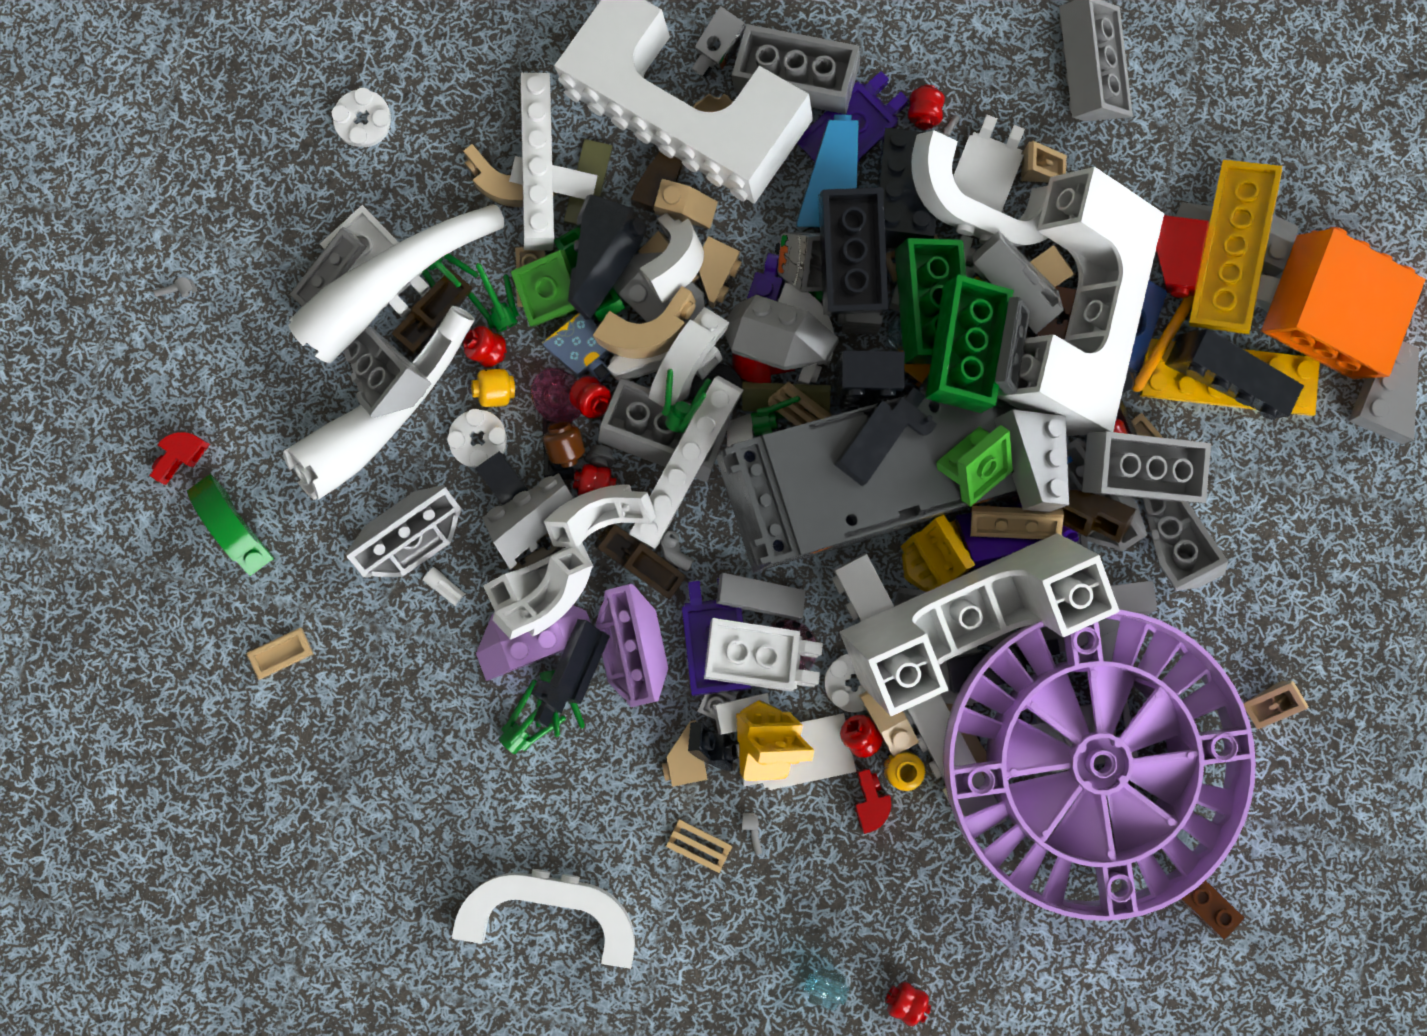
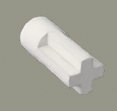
(442, 585)

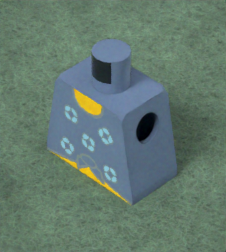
(577, 348)

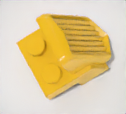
(935, 555)
(769, 742)

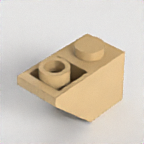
(718, 265)

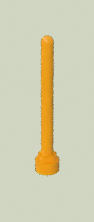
(1163, 343)

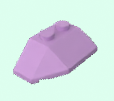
(635, 650)
(501, 655)

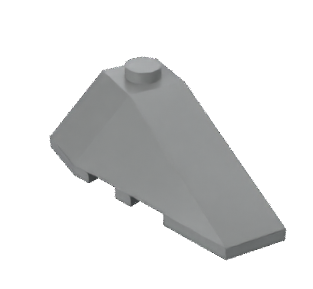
(1280, 239)
(383, 375)
(1183, 545)
(1131, 597)

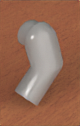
(672, 553)

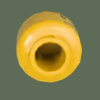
(493, 387)
(904, 771)

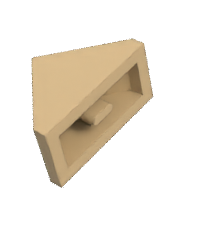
(1041, 163)
(1275, 704)

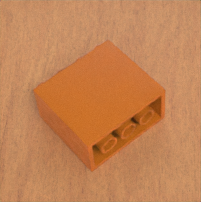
(1343, 304)

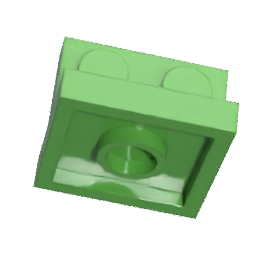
(545, 288)
(978, 462)

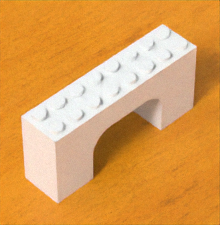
(731, 146)
(1114, 249)
(904, 646)

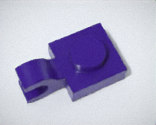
(768, 284)

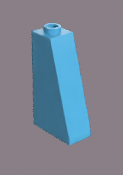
(833, 167)

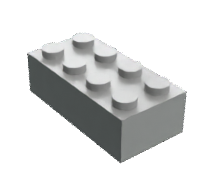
(812, 64)
(1146, 467)

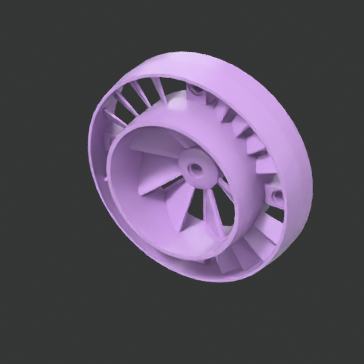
(1137, 822)

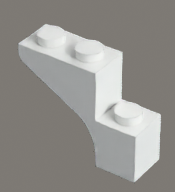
(633, 368)

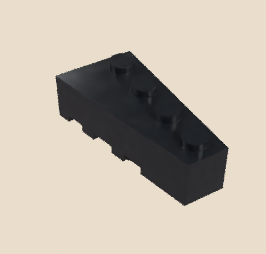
(1234, 373)

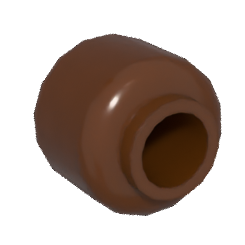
(563, 444)

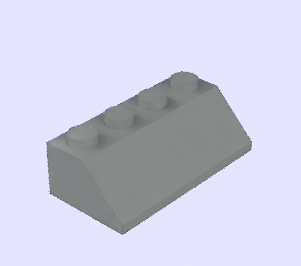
(1095, 60)
(639, 428)

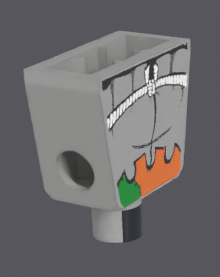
(729, 31)
(800, 260)

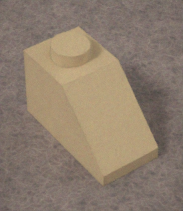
(685, 203)
(894, 729)
(681, 764)

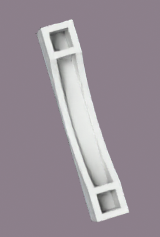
(537, 161)
(688, 458)

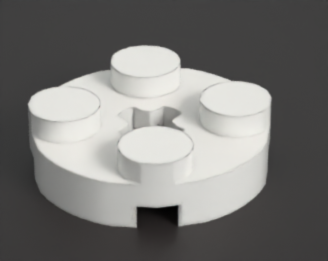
(345, 116)
(476, 421)
(836, 689)

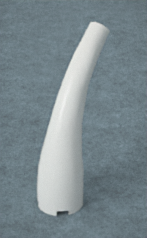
(353, 300)
(349, 442)

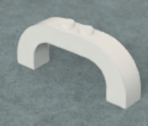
(937, 190)
(564, 892)

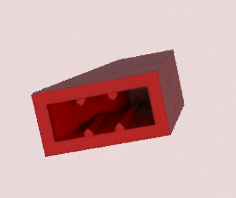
(1181, 253)

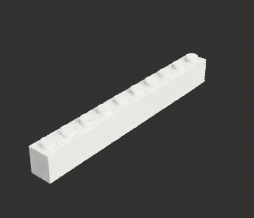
(930, 717)

